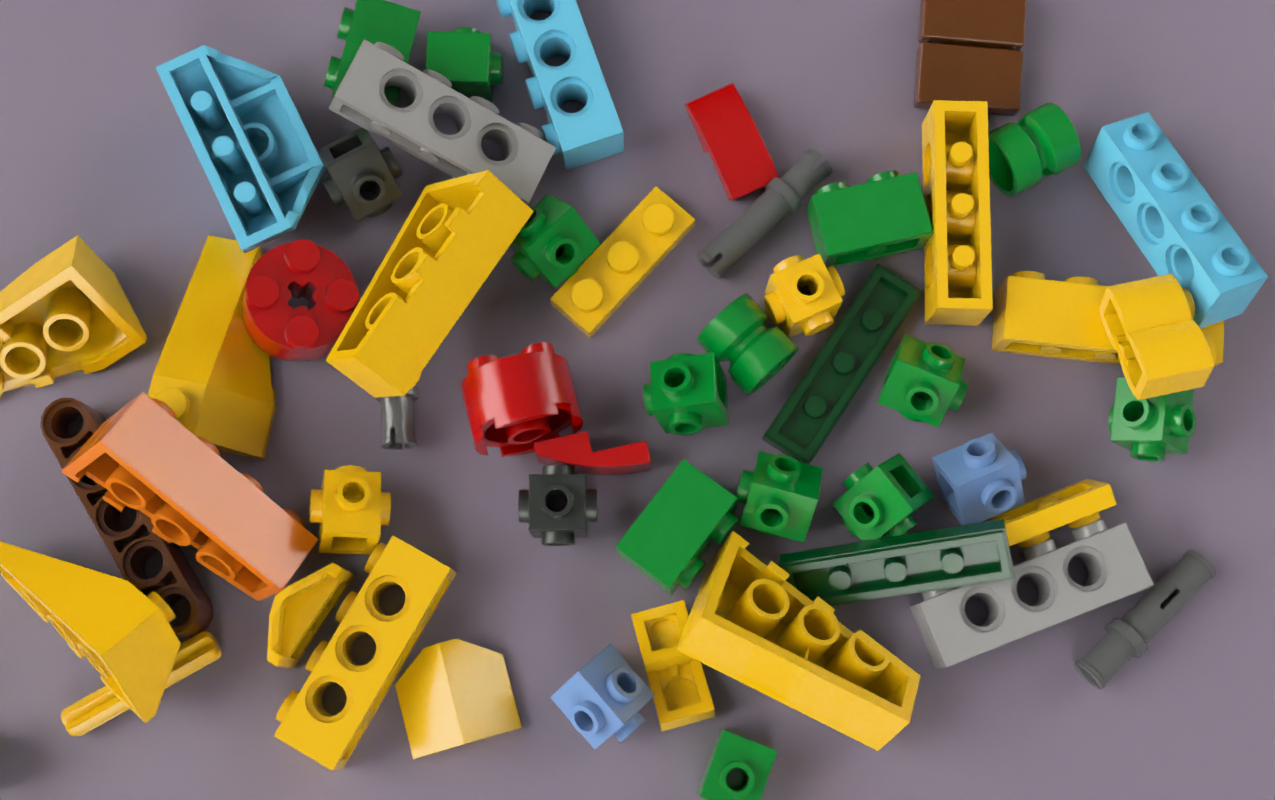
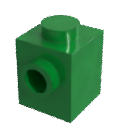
(465, 60)
(736, 769)

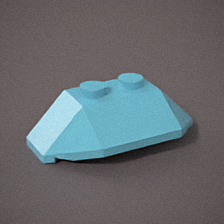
(245, 141)

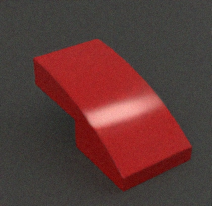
(732, 141)
(577, 452)

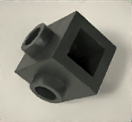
(361, 174)
(562, 526)

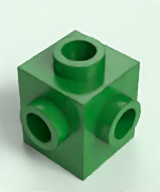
(552, 242)
(923, 381)
(687, 393)
(1151, 424)
(779, 495)
(882, 499)

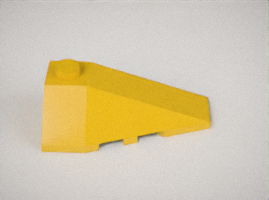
(64, 319)
(210, 364)
(101, 619)

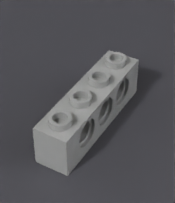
(413, 130)
(1113, 573)

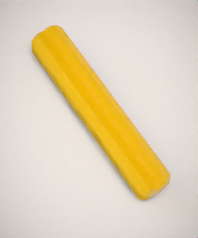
(105, 705)

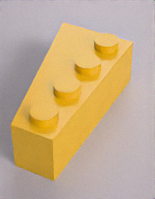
(427, 281)
(795, 649)

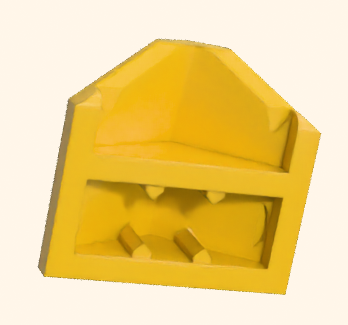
(301, 612)
(455, 697)

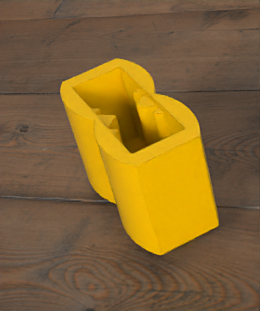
(1156, 336)

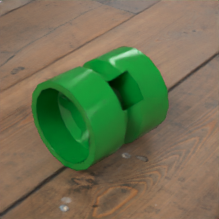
(1037, 146)
(741, 337)

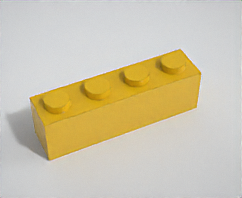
(1059, 319)

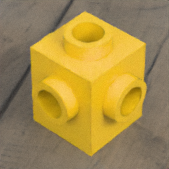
(797, 311)
(349, 510)

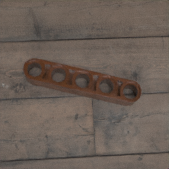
(137, 543)

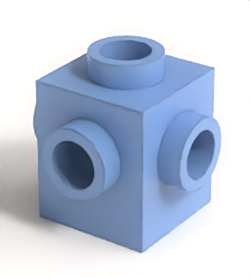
(980, 479)
(604, 698)

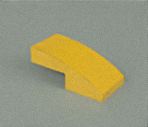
(673, 677)

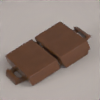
(971, 53)

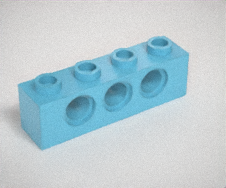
(596, 128)
(1173, 218)

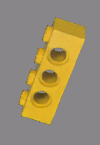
(959, 212)
(302, 717)

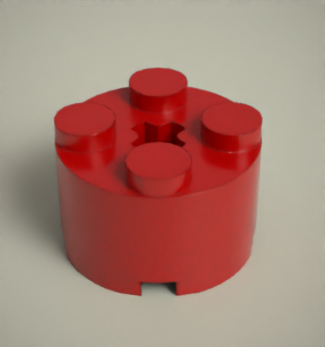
(298, 271)
(519, 399)

